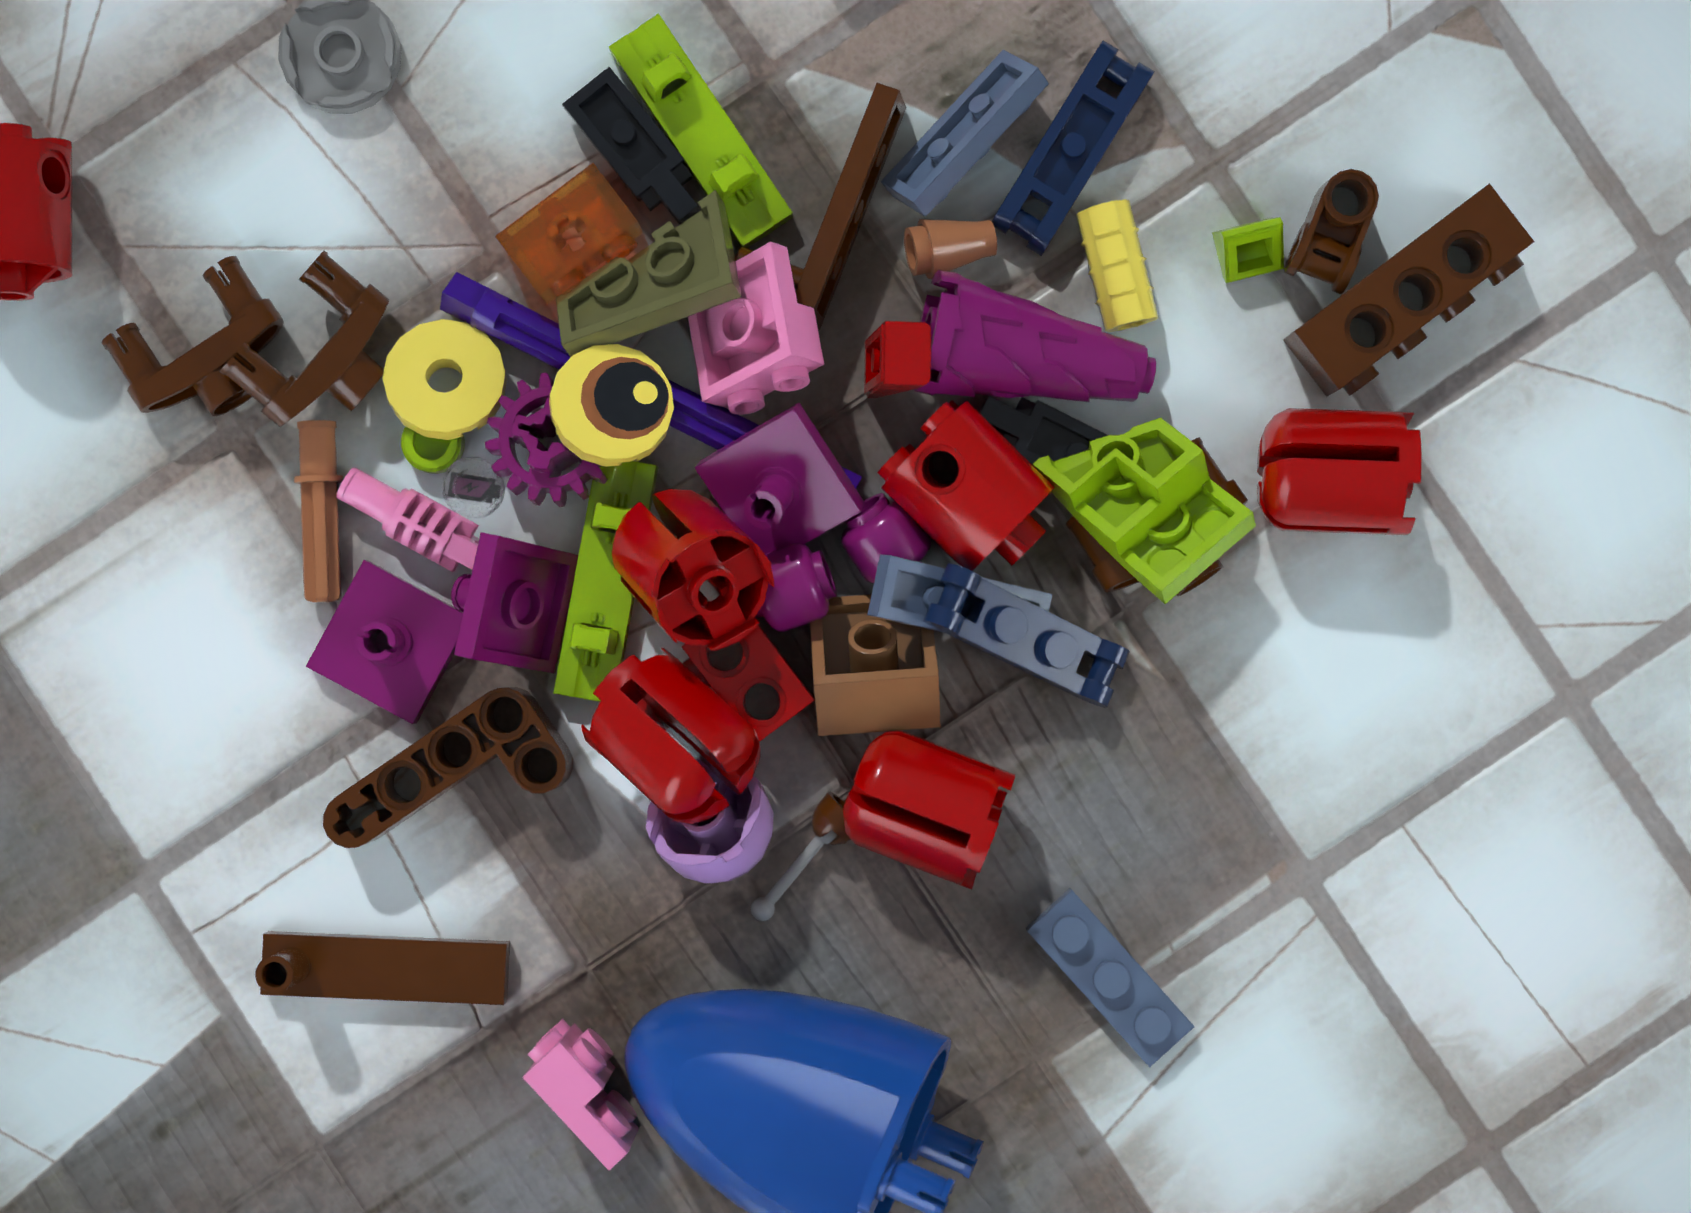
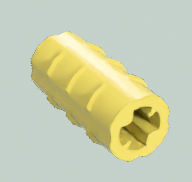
(1117, 265)

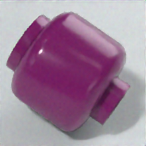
(882, 530)
(800, 588)

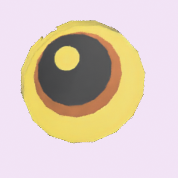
(611, 404)

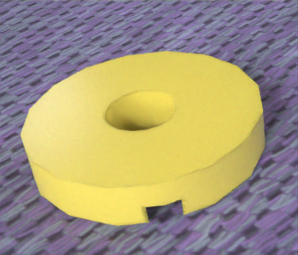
(444, 346)

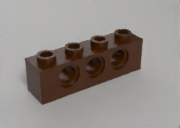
(1479, 226)

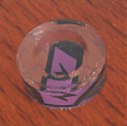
(472, 488)

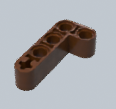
(440, 775)

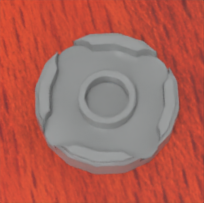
(340, 54)

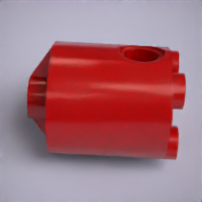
(33, 211)
(988, 500)

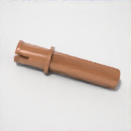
(319, 510)

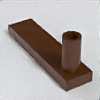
(849, 202)
(384, 968)

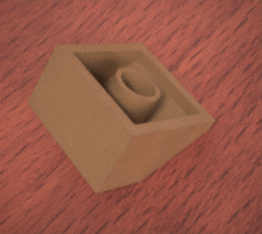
(872, 671)

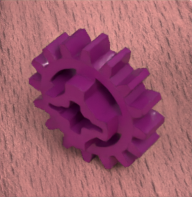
(544, 463)

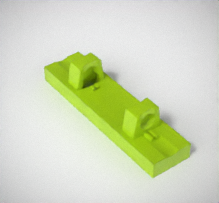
(701, 131)
(597, 587)

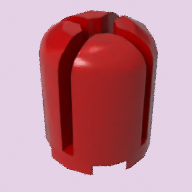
(1338, 471)
(704, 562)
(630, 732)
(926, 806)

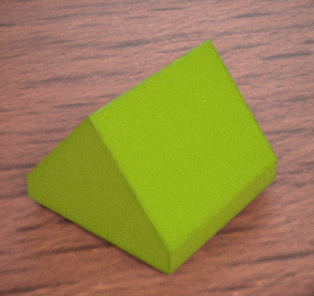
(1250, 249)

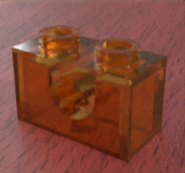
(580, 203)

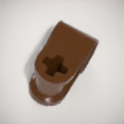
(1332, 242)

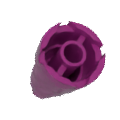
(1020, 349)

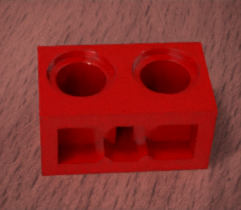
(758, 665)

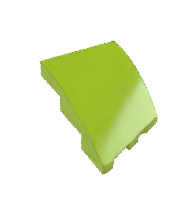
(1150, 504)

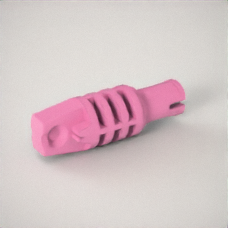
(413, 520)

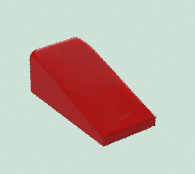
(897, 358)

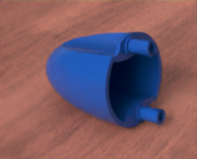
(798, 1101)

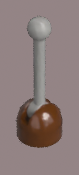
(828, 829)

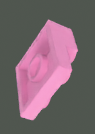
(757, 339)
(570, 1078)

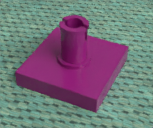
(781, 482)
(514, 603)
(388, 642)

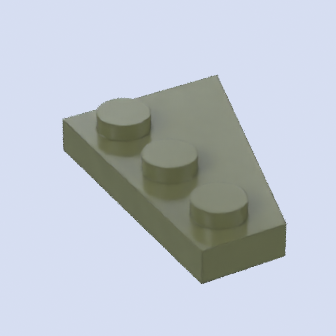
(666, 281)

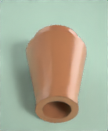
(947, 244)

